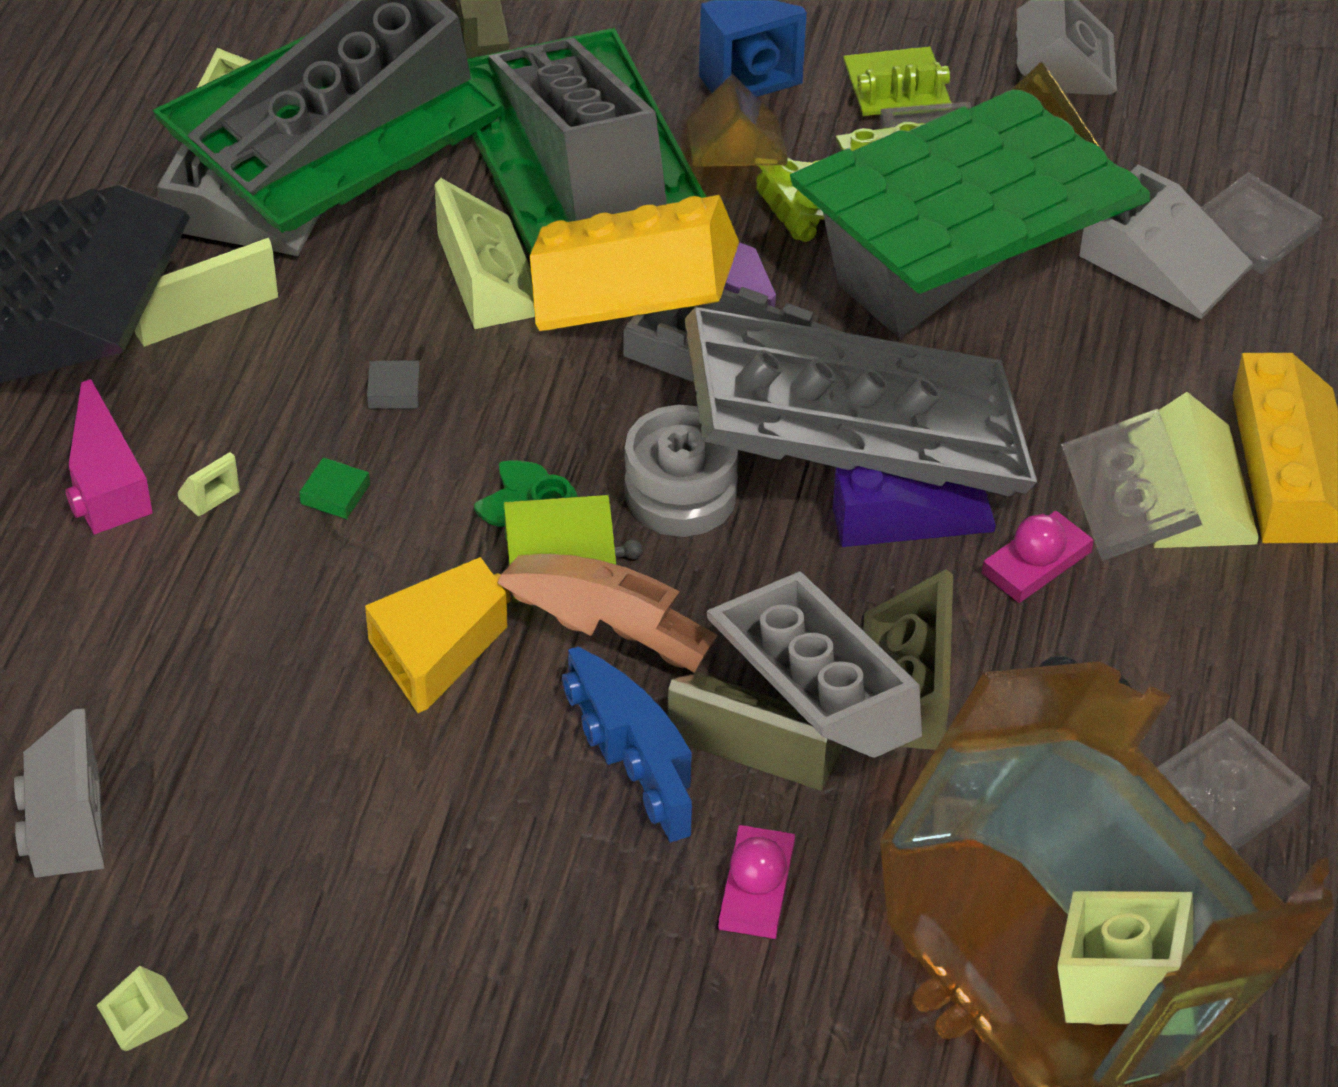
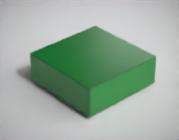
(334, 488)

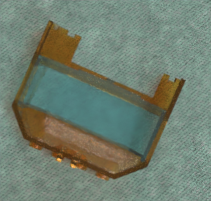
(1054, 798)

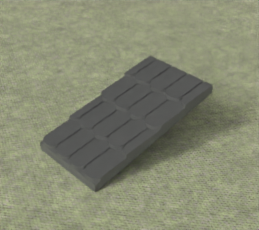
(856, 402)

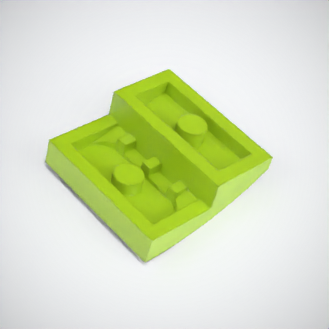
(560, 527)

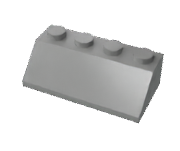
(823, 665)

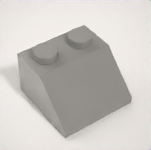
(1070, 44)
(61, 801)

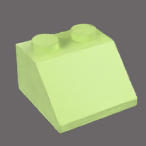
(1120, 950)

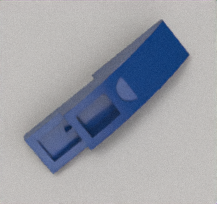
(634, 730)

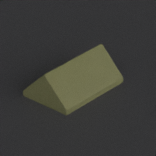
(917, 636)
(750, 729)

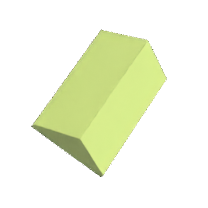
(483, 257)
(209, 292)
(1212, 475)

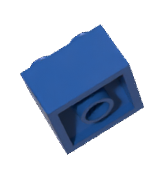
(754, 42)

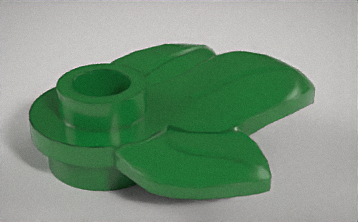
(522, 483)

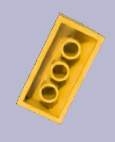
(632, 262)
(1289, 447)

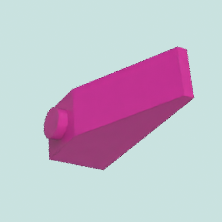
(103, 470)

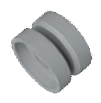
(675, 477)

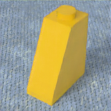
(437, 628)

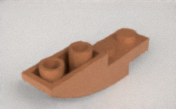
(593, 591)

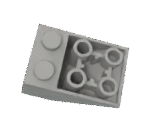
(218, 211)
(1167, 248)

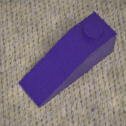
(893, 508)

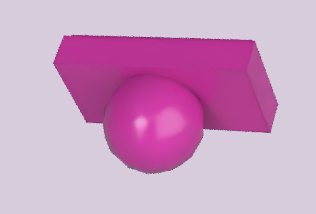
(1039, 553)
(757, 882)

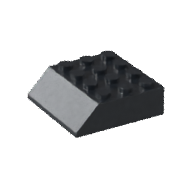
(80, 276)

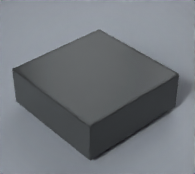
(393, 384)

